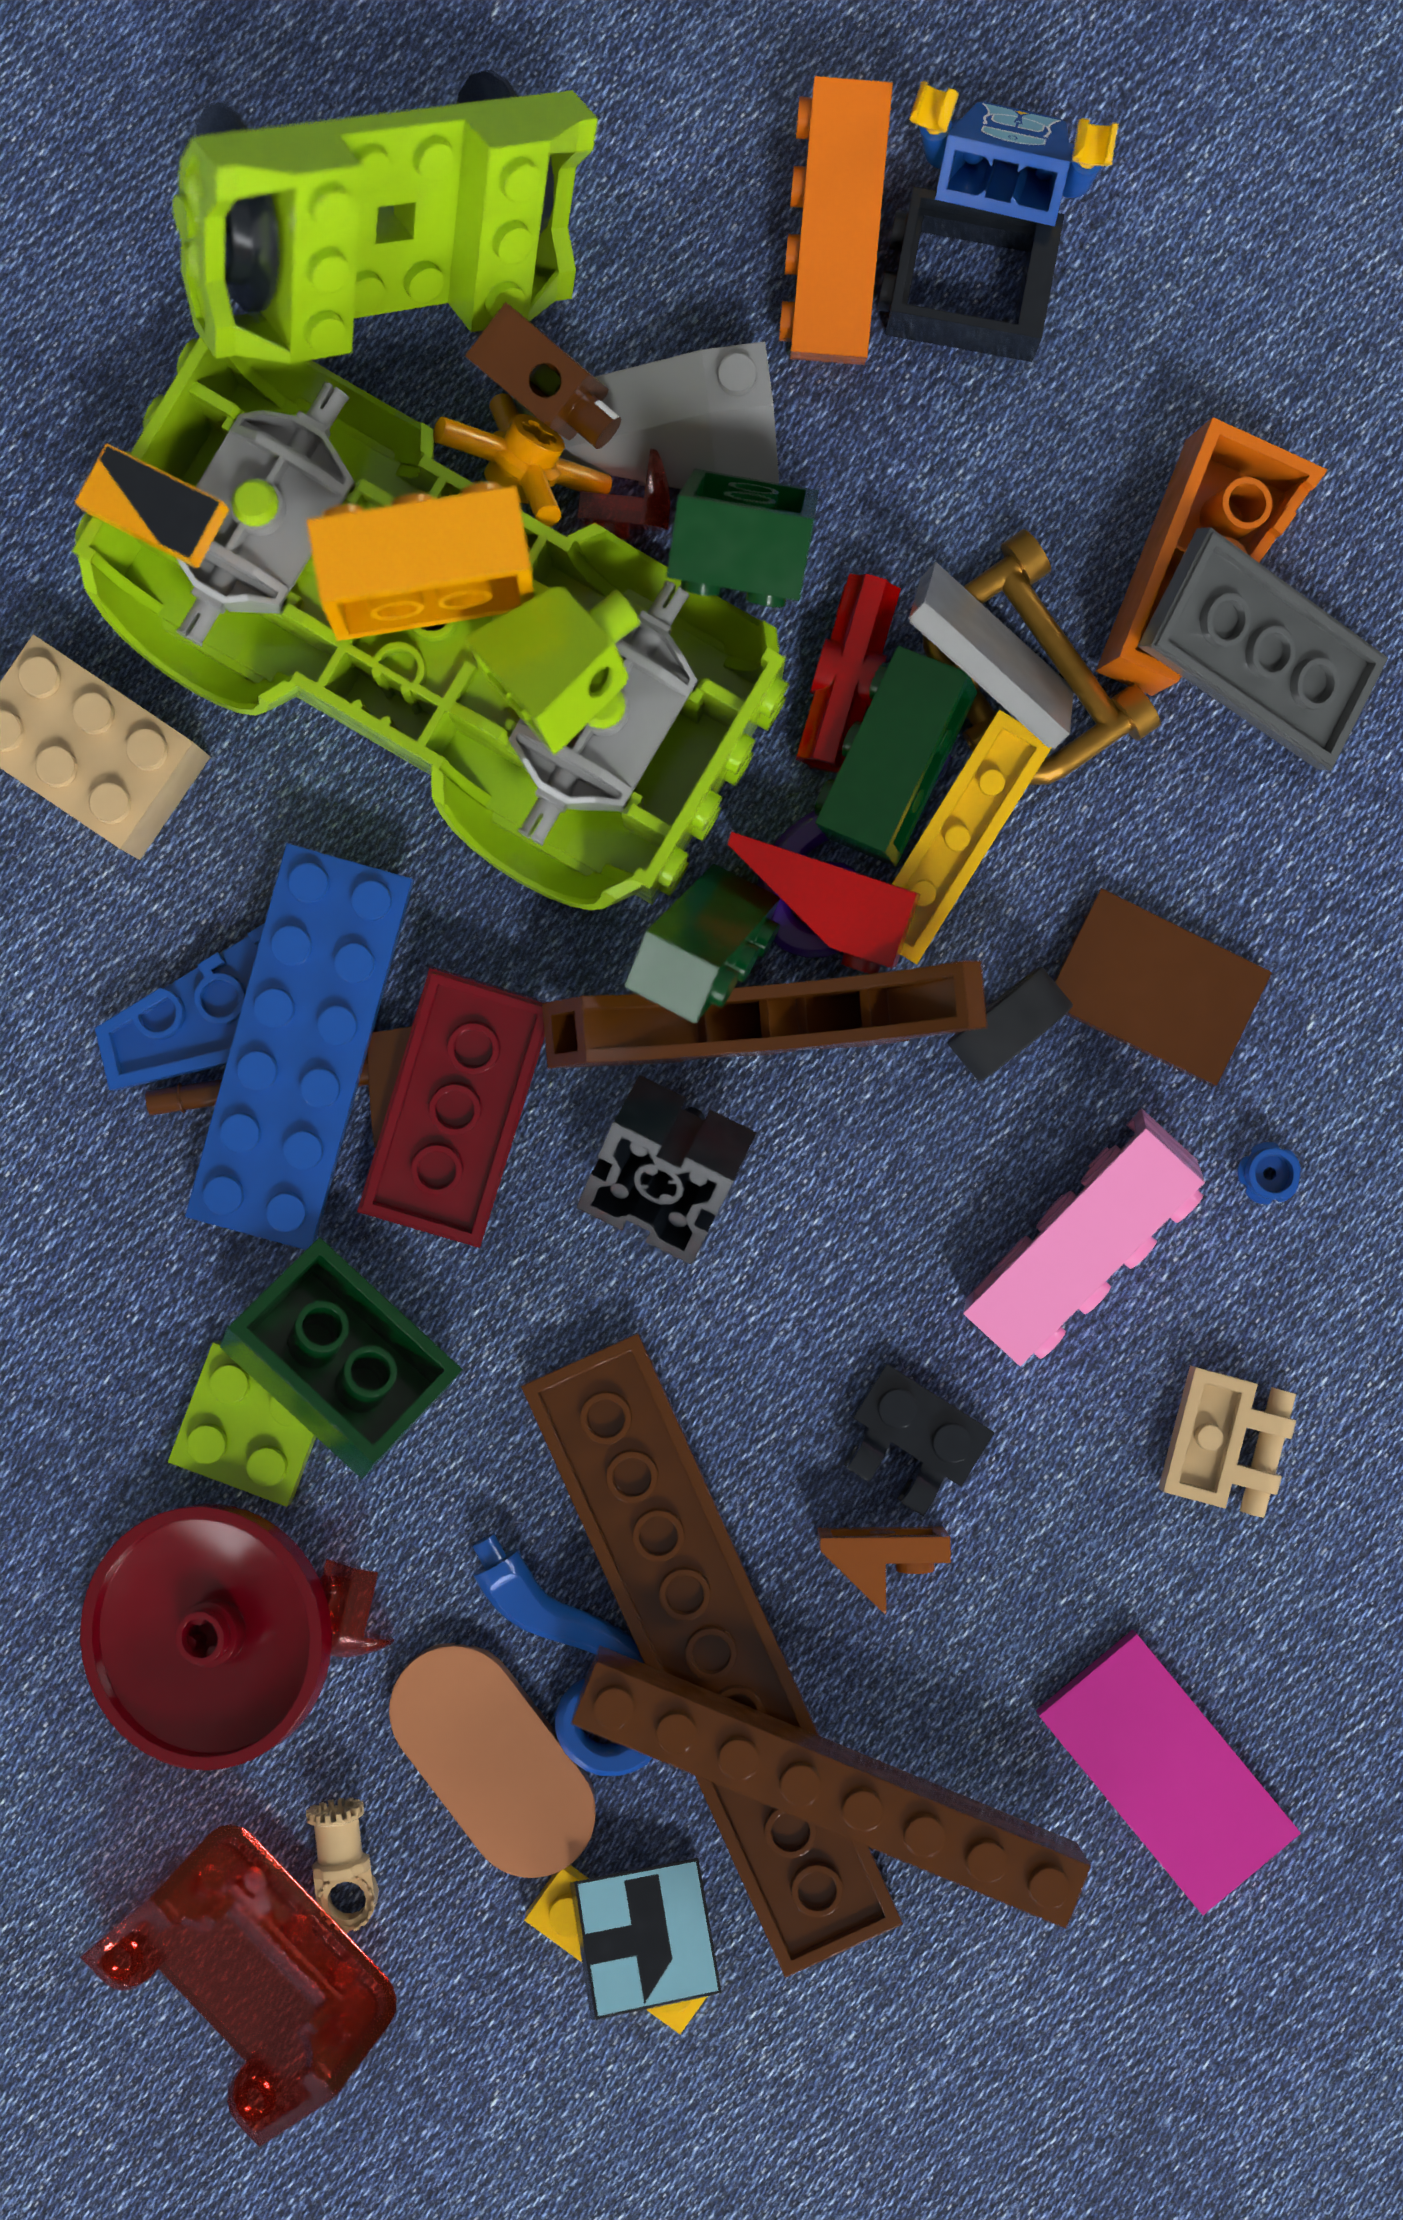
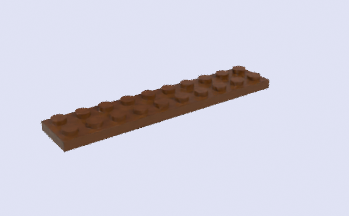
(705, 1625)

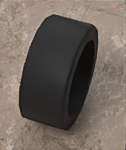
(1012, 1024)

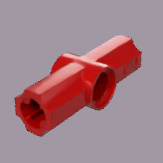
(847, 669)

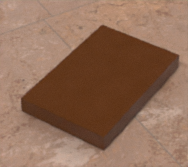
(1159, 987)

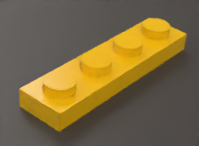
(967, 825)

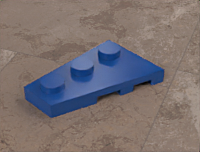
(181, 1025)

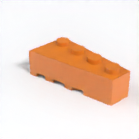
(839, 220)
(1219, 482)

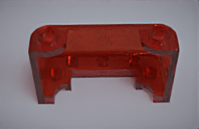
(260, 1971)

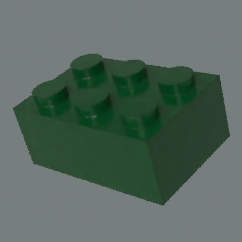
(742, 537)
(339, 1357)

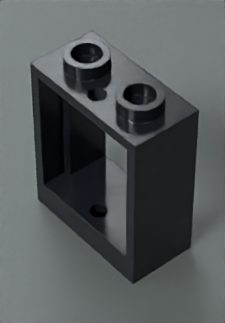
(979, 226)

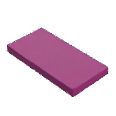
(1168, 1772)

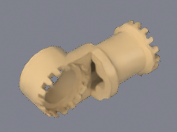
(341, 1859)

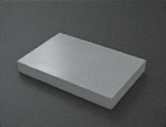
(992, 656)

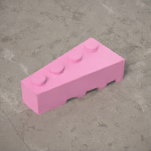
(1086, 1241)

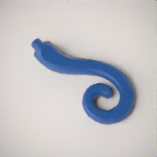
(524, 1603)

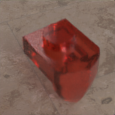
(623, 513)
(349, 1600)

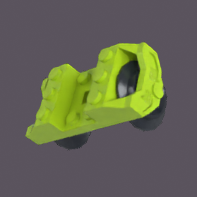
(378, 217)

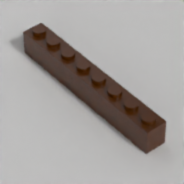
(831, 1786)

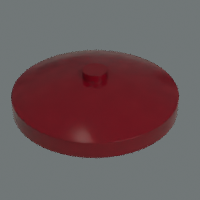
(205, 1636)

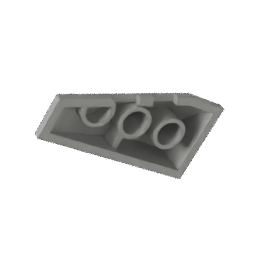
(695, 410)

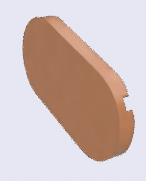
(492, 1760)

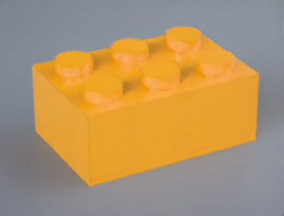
(421, 561)

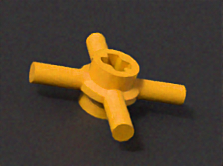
(523, 456)

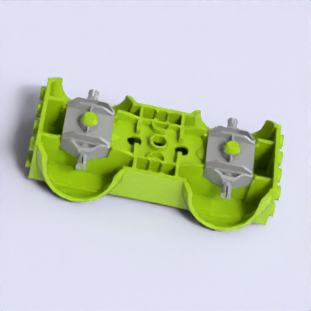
(252, 634)

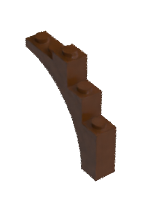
(768, 1018)

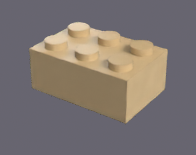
(92, 748)

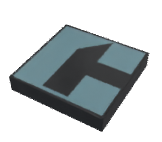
(645, 1938)

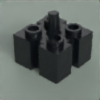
(665, 1169)

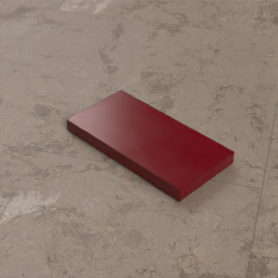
(454, 1107)

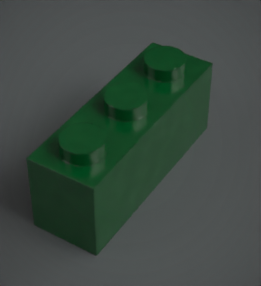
(895, 755)
(705, 944)

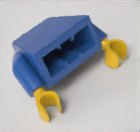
(1008, 156)

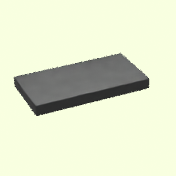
(1263, 649)

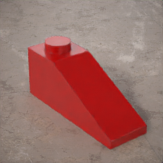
(841, 906)

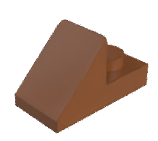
(865, 1551)

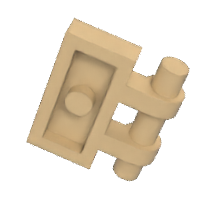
(1210, 1436)

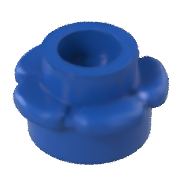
(1286, 1173)

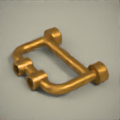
(1114, 717)

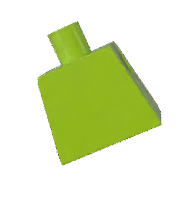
(556, 660)

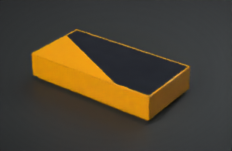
(152, 506)

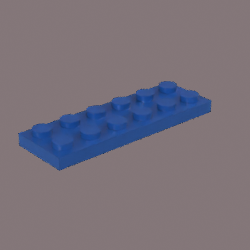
(299, 1047)

